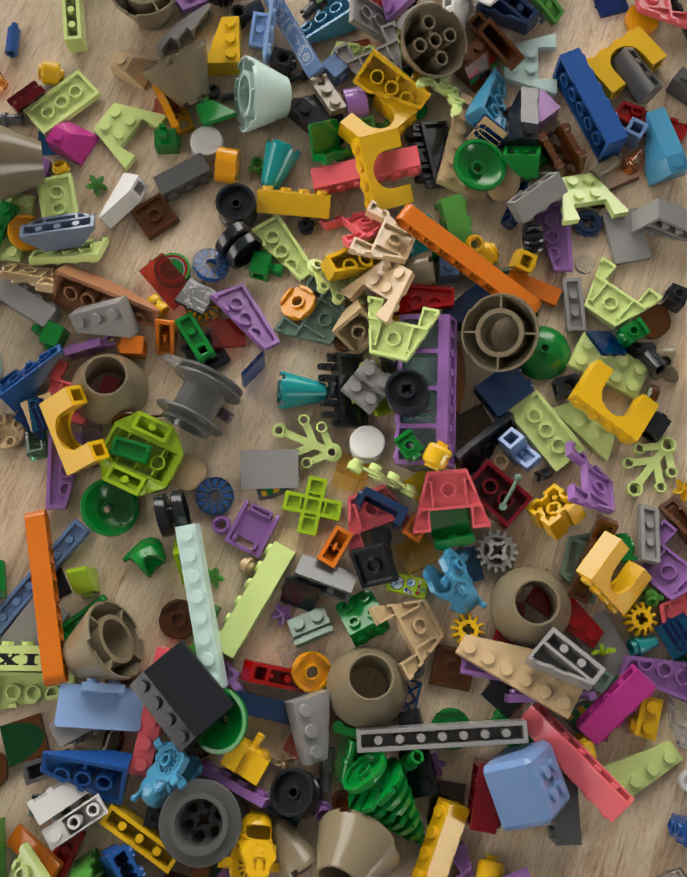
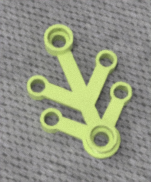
(315, 270)
(310, 442)
(652, 464)
(391, 480)

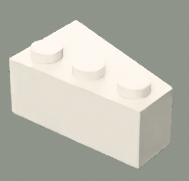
(55, 801)

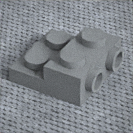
(366, 385)

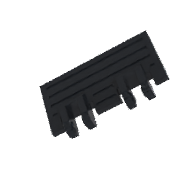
(430, 149)
(345, 413)

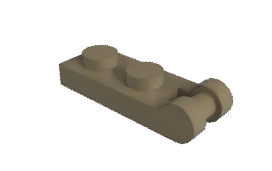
(327, 95)

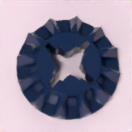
(595, 226)

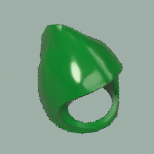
(147, 555)

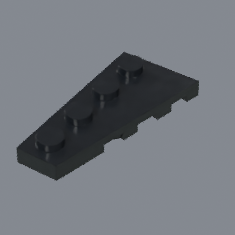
(483, 444)
(423, 778)

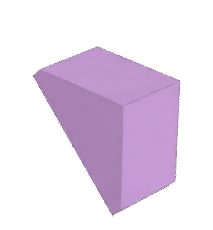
(547, 109)

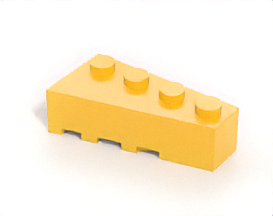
(343, 265)

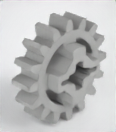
(490, 544)

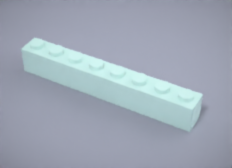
(201, 600)

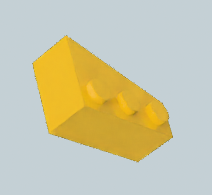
(226, 48)

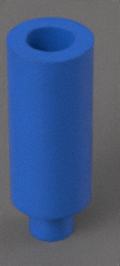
(12, 40)

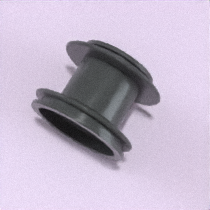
(199, 399)
(183, 840)

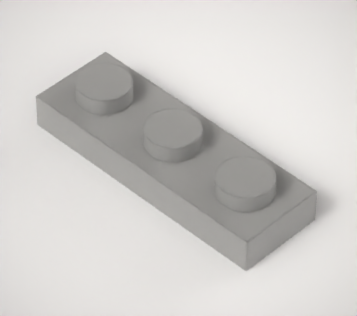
(573, 305)
(648, 534)

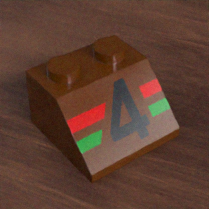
(477, 65)

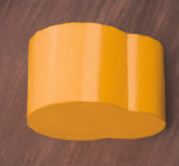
(227, 165)

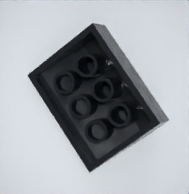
(182, 696)

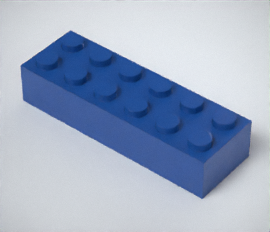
(589, 105)

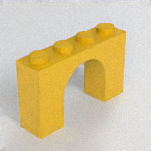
(601, 63)
(398, 115)
(366, 151)
(588, 398)
(58, 414)
(598, 569)

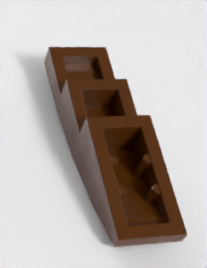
(676, 515)

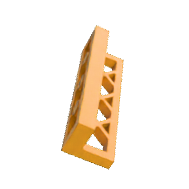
(174, 123)

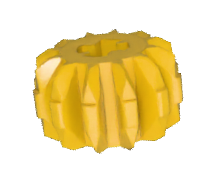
(644, 614)
(472, 625)

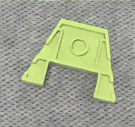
(120, 125)
(587, 191)
(612, 304)
(399, 339)

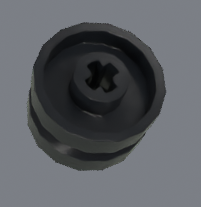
(236, 204)
(238, 244)
(397, 397)
(171, 512)
(296, 793)

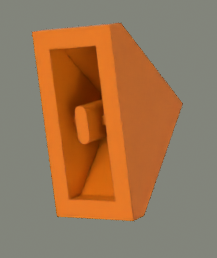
(166, 336)
(335, 547)

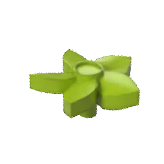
(602, 652)

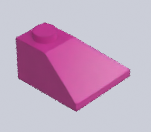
(71, 142)

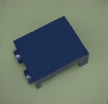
(503, 391)
(383, 503)

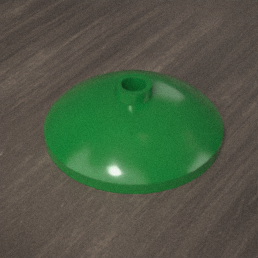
(482, 157)
(549, 363)
(121, 504)
(227, 736)

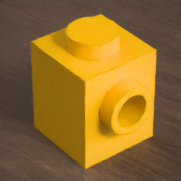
(523, 261)

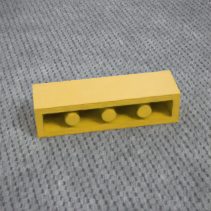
(293, 202)
(441, 839)
(145, 840)

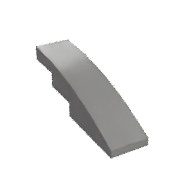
(187, 28)

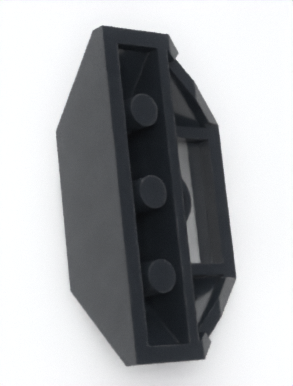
(309, 110)

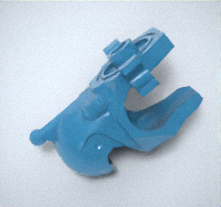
(455, 585)
(168, 770)

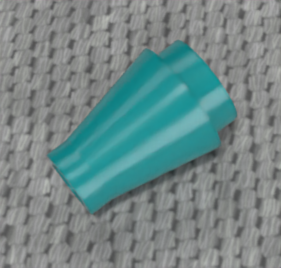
(640, 645)

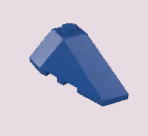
(19, 385)
(91, 771)

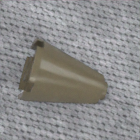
(422, 267)
(292, 849)

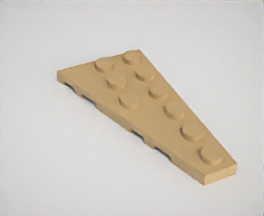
(446, 175)
(507, 664)

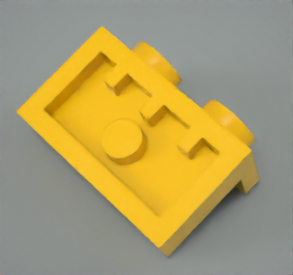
(646, 718)

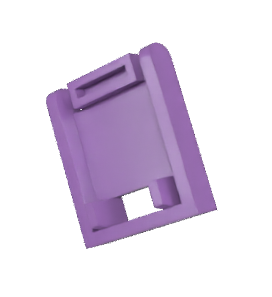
(254, 526)

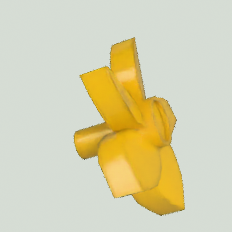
(682, 490)

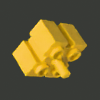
(555, 512)
(249, 759)

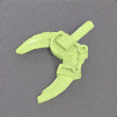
(446, 90)

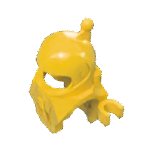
(254, 847)

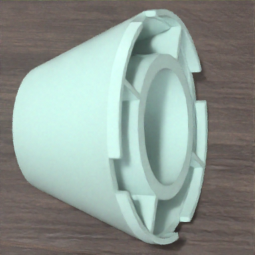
(260, 95)

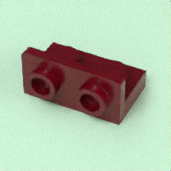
(26, 97)

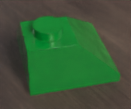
(213, 112)
(523, 160)

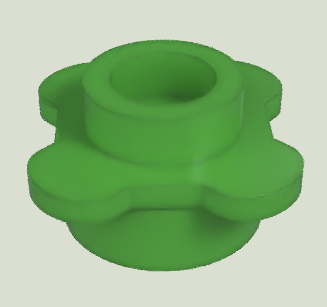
(254, 162)
(651, 597)

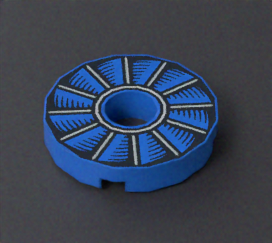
(206, 273)
(214, 507)

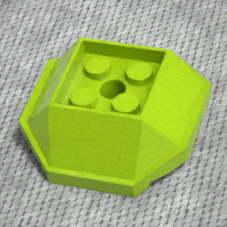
(163, 462)

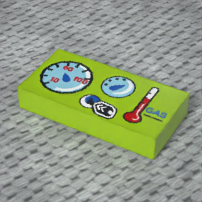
(409, 586)

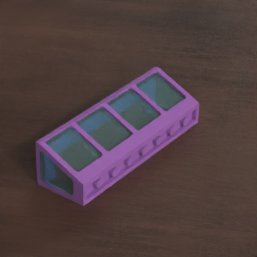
(438, 364)

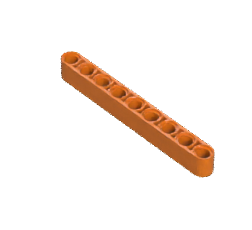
(461, 255)
(46, 598)

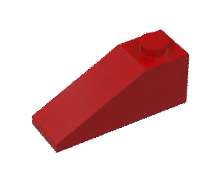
(268, 675)

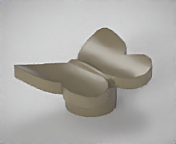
(670, 373)

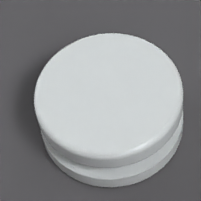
(206, 141)
(367, 444)

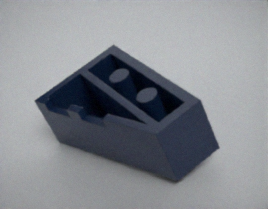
(511, 14)
(464, 303)

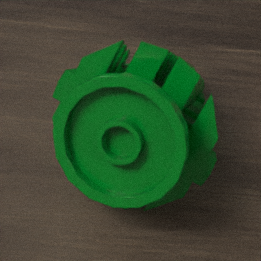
(383, 792)

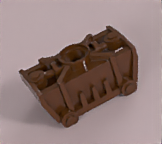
(567, 148)

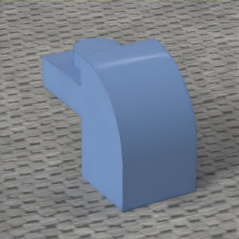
(517, 449)

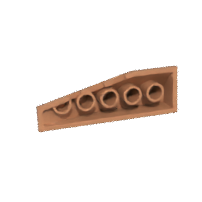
(80, 288)

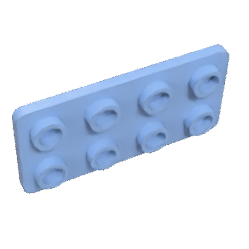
(262, 30)
(98, 706)

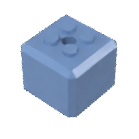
(526, 785)

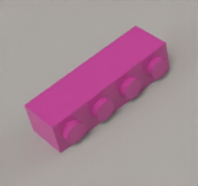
(615, 704)

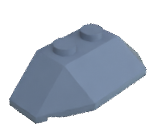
(58, 231)

